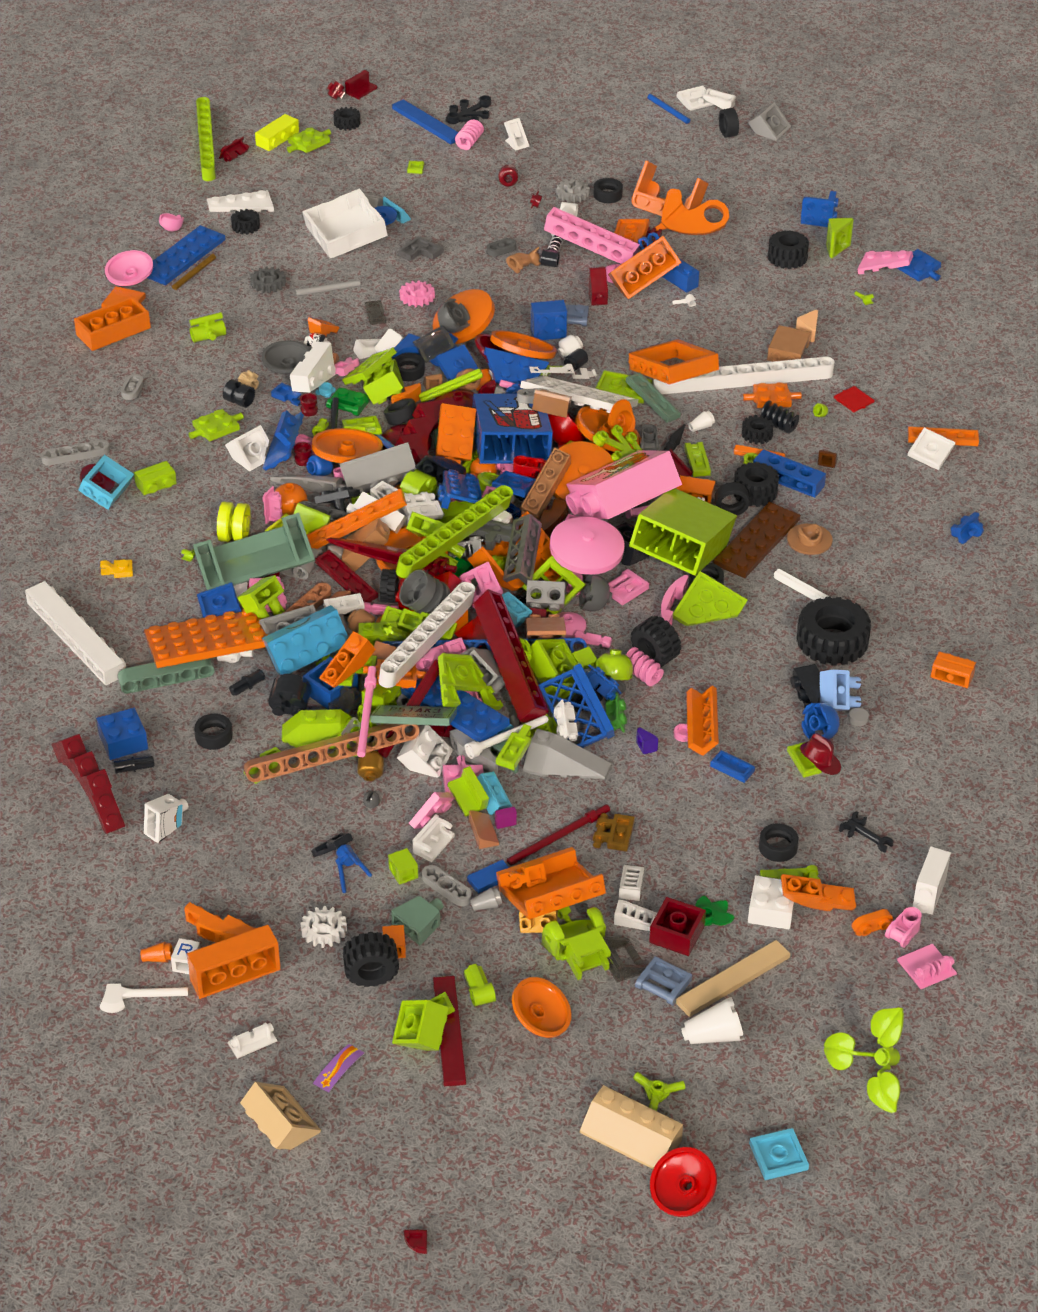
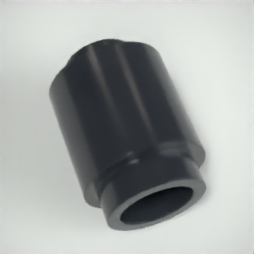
(577, 358)

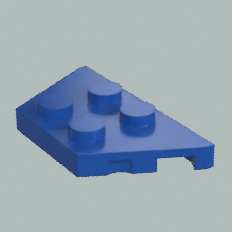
(512, 366)

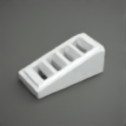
(720, 99)
(365, 347)
(626, 890)
(632, 922)

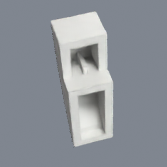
(394, 520)

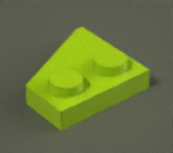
(368, 424)

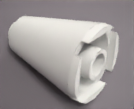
(714, 1025)

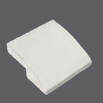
(693, 98)

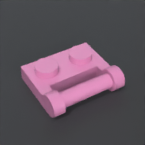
(485, 578)
(629, 589)

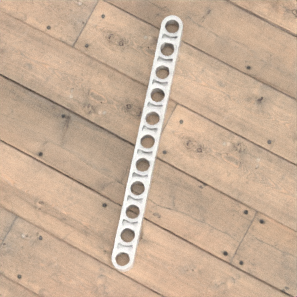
(753, 373)

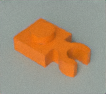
(531, 875)

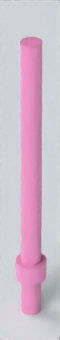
(370, 685)

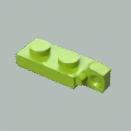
(514, 748)

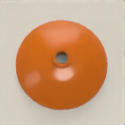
(541, 1007)

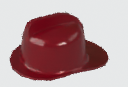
(820, 753)

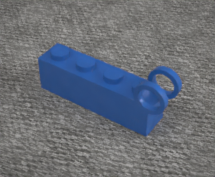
(682, 276)

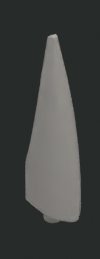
(312, 483)

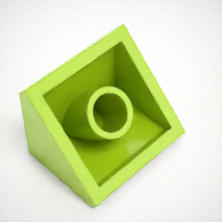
(838, 235)

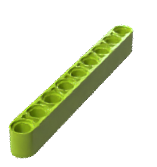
(205, 139)
(454, 531)

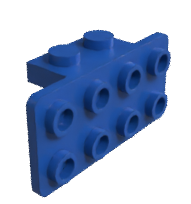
(283, 439)
(458, 487)

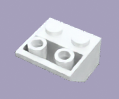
(425, 753)

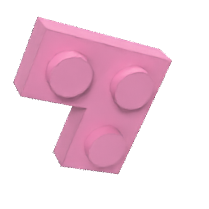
(437, 803)

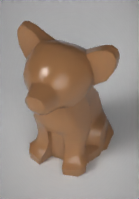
(520, 260)

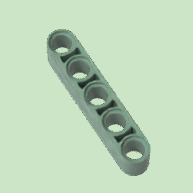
(149, 677)

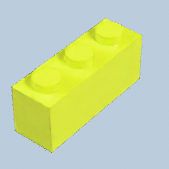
(276, 132)

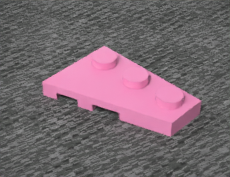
(889, 259)

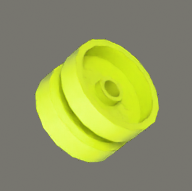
(233, 521)

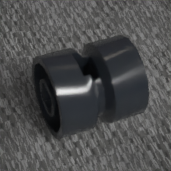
(239, 393)

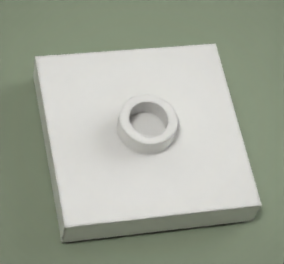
(931, 449)

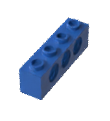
(794, 474)

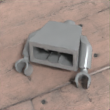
(488, 666)

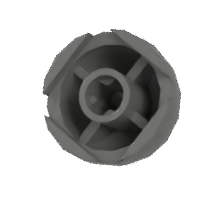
(453, 316)
(595, 593)

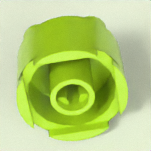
(419, 482)

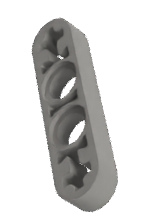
(99, 447)

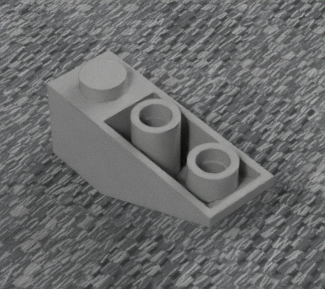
(486, 758)

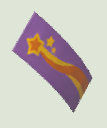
(337, 1067)

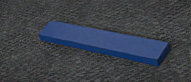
(425, 121)

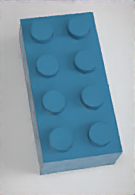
(306, 640)

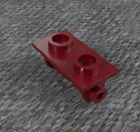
(231, 151)

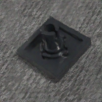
(337, 497)

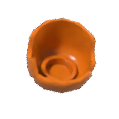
(478, 468)

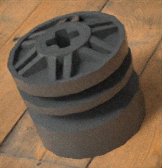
(422, 592)

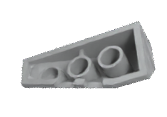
(558, 756)

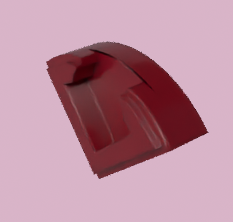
(488, 388)
(417, 1240)

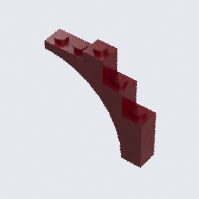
(419, 428)
(93, 781)

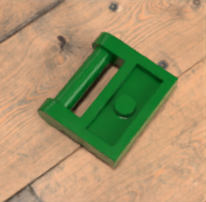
(349, 401)

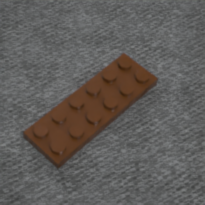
(757, 540)

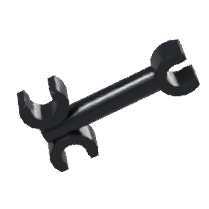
(858, 825)

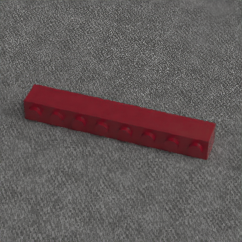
(510, 656)

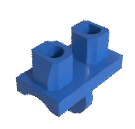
(969, 527)

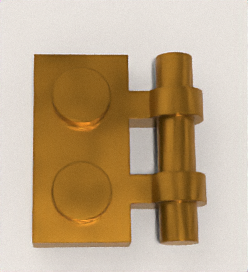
(620, 832)

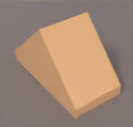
(808, 323)

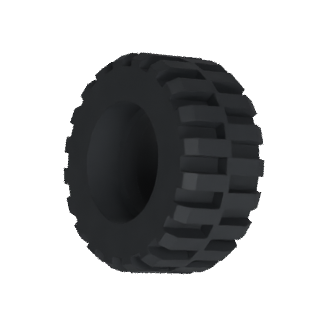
(831, 646)

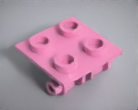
(927, 966)

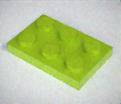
(370, 365)

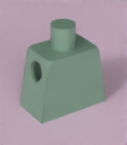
(418, 918)

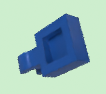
(284, 392)

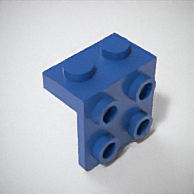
(818, 210)

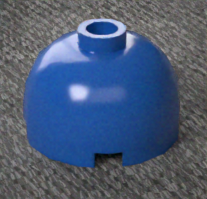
(820, 717)

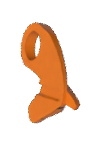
(690, 222)

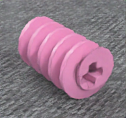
(469, 134)
(644, 667)

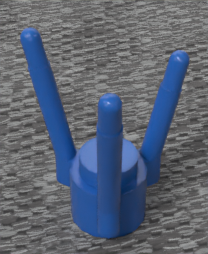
(347, 857)

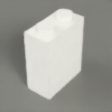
(931, 880)

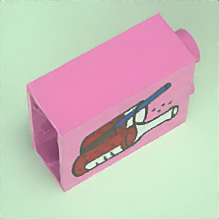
(623, 484)

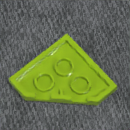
(708, 602)

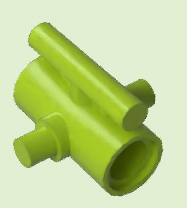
(207, 327)

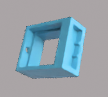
(114, 472)

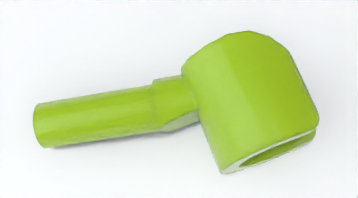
(865, 298)
(188, 555)
(563, 914)

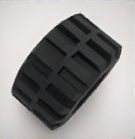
(788, 249)
(759, 481)
(657, 640)
(370, 959)

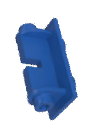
(608, 687)

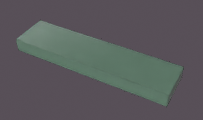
(653, 397)

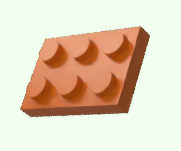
(456, 432)

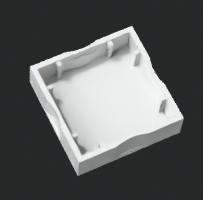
(345, 223)

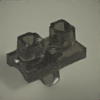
(348, 700)

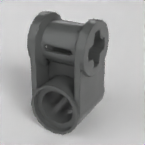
(649, 438)

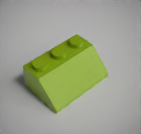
(550, 660)

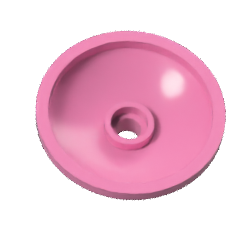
(129, 268)

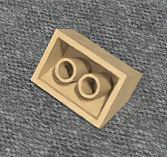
(279, 1115)

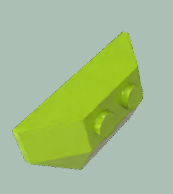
(313, 726)

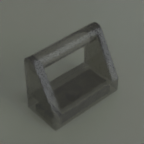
(433, 343)
(616, 967)

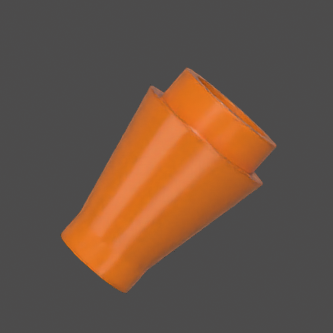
(158, 953)

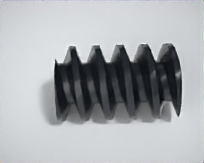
(780, 418)

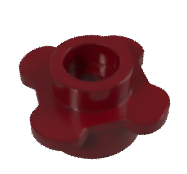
(535, 200)

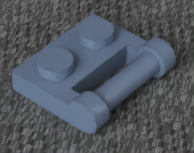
(577, 314)
(666, 975)

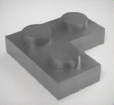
(420, 246)

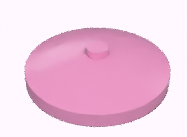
(586, 545)

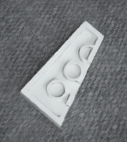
(255, 200)

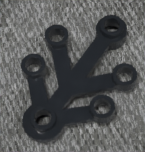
(454, 117)

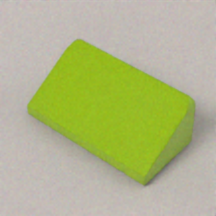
(311, 518)

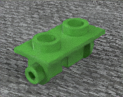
(615, 712)

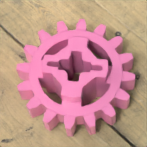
(417, 293)

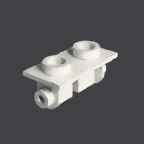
(564, 713)
(252, 1041)

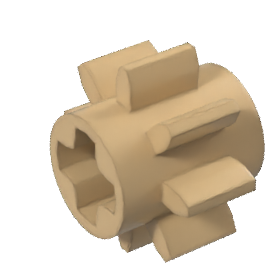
(249, 378)

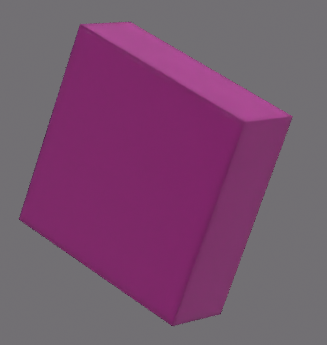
(505, 817)

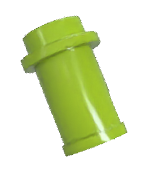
(320, 426)

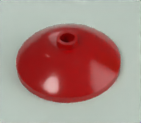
(673, 1175)

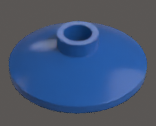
(387, 213)

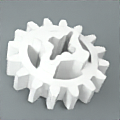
(323, 926)

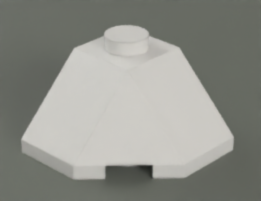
(249, 448)

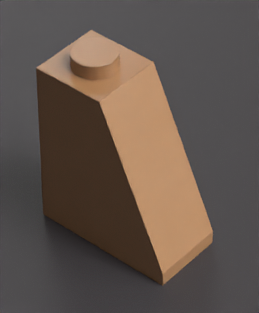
(374, 532)

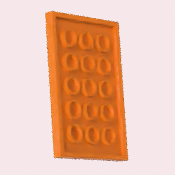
(204, 638)

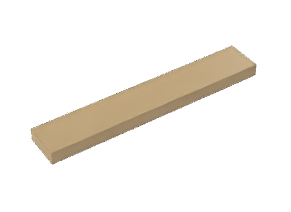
(732, 978)

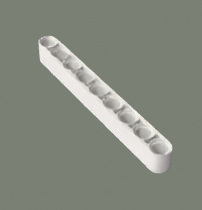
(426, 635)

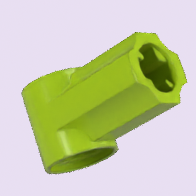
(480, 990)

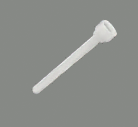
(474, 748)

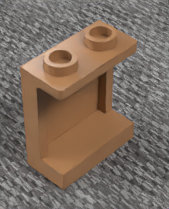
(788, 344)

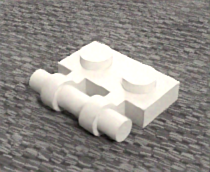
(425, 507)

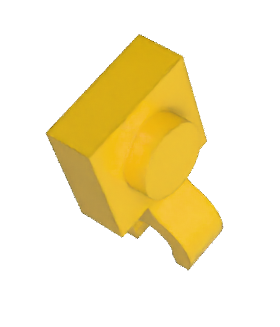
(120, 568)

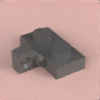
(495, 532)

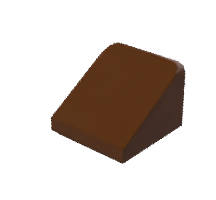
(827, 459)

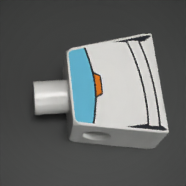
(163, 816)

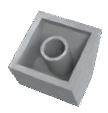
(770, 122)

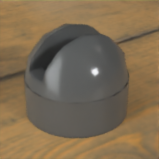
(374, 801)

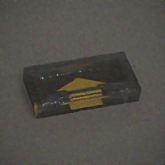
(375, 312)

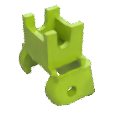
(578, 942)

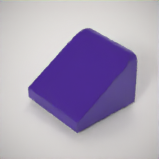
(646, 741)

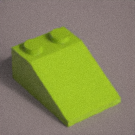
(384, 383)

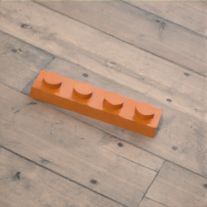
(959, 436)

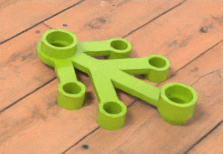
(602, 438)

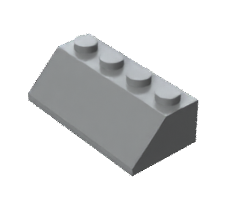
(386, 465)

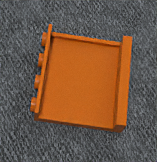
(565, 885)

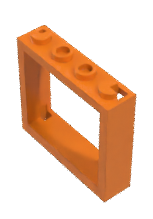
(696, 361)

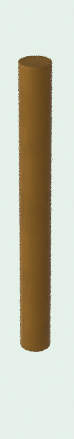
(194, 271)

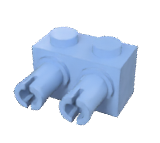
(836, 687)

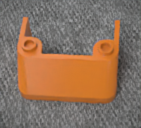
(647, 192)
(482, 556)

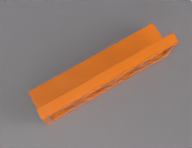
(699, 721)

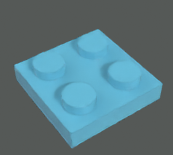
(778, 1154)

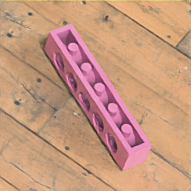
(590, 236)

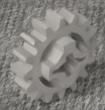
(572, 191)

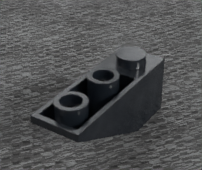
(435, 466)
(807, 683)

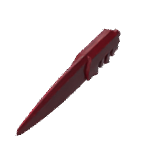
(391, 554)

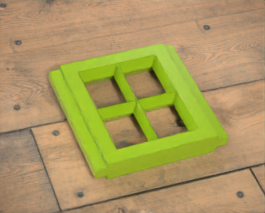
(564, 574)

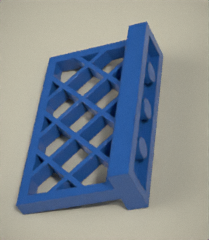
(589, 697)

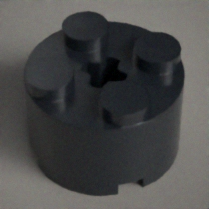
(289, 695)

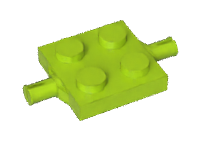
(308, 140)
(215, 425)

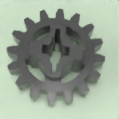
(268, 280)

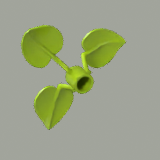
(887, 1026)

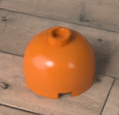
(291, 495)

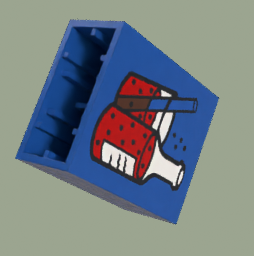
(509, 429)

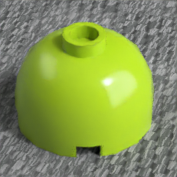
(616, 665)

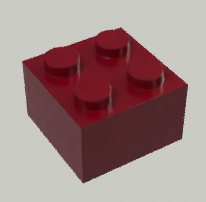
(677, 926)

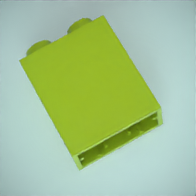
(682, 531)

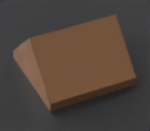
(551, 402)

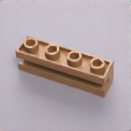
(546, 483)

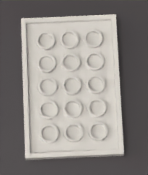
(580, 393)

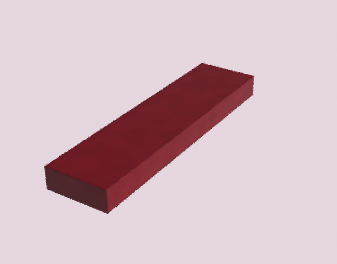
(345, 576)

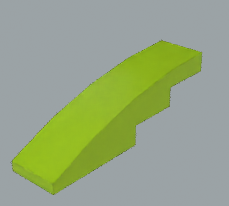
(410, 620)

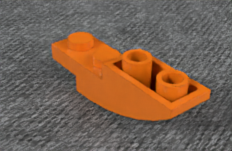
(815, 895)
(212, 926)

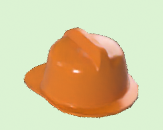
(622, 415)

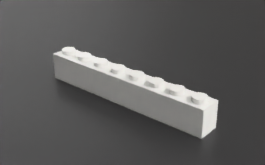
(75, 632)

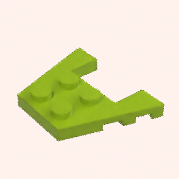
(463, 674)

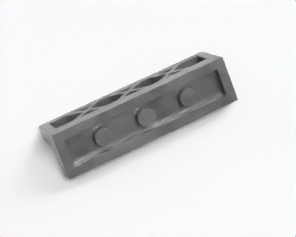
(526, 549)

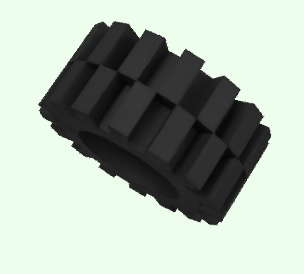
(346, 118)
(245, 221)
(764, 431)
(388, 585)

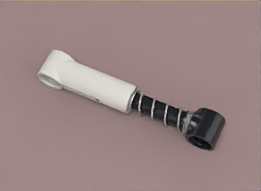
(551, 256)

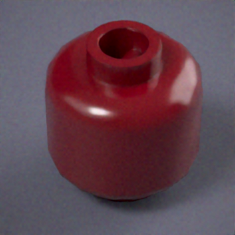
(508, 175)

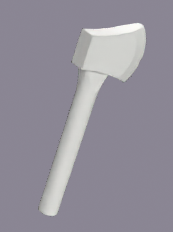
(115, 993)

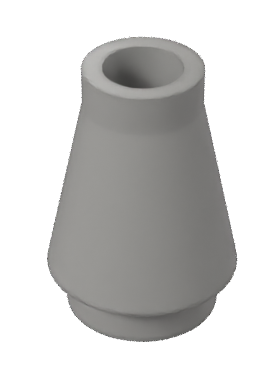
(486, 900)

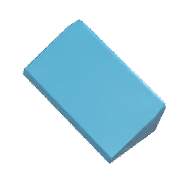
(402, 216)
(516, 609)
(497, 796)

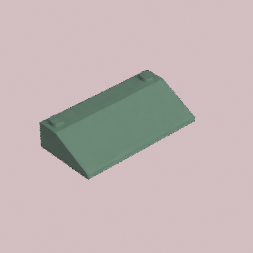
(255, 555)

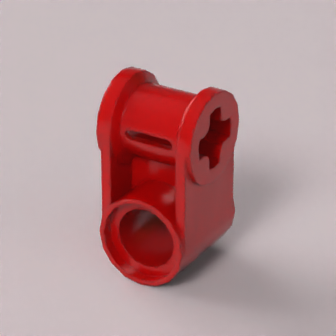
(527, 466)

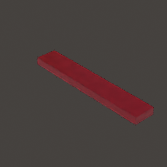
(451, 1046)

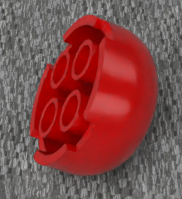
(565, 429)

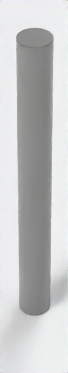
(330, 287)

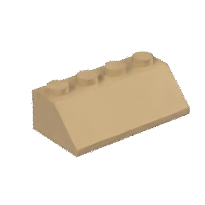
(630, 1127)

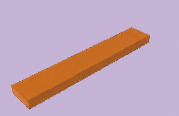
(357, 519)

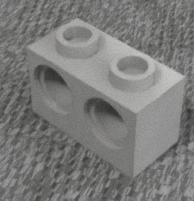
(546, 589)

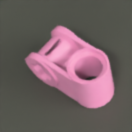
(905, 926)

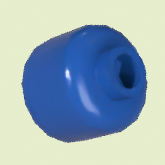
(319, 466)

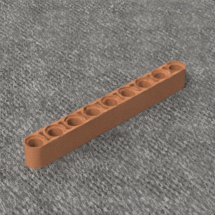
(321, 748)

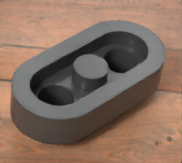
(501, 247)

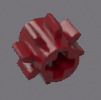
(335, 90)

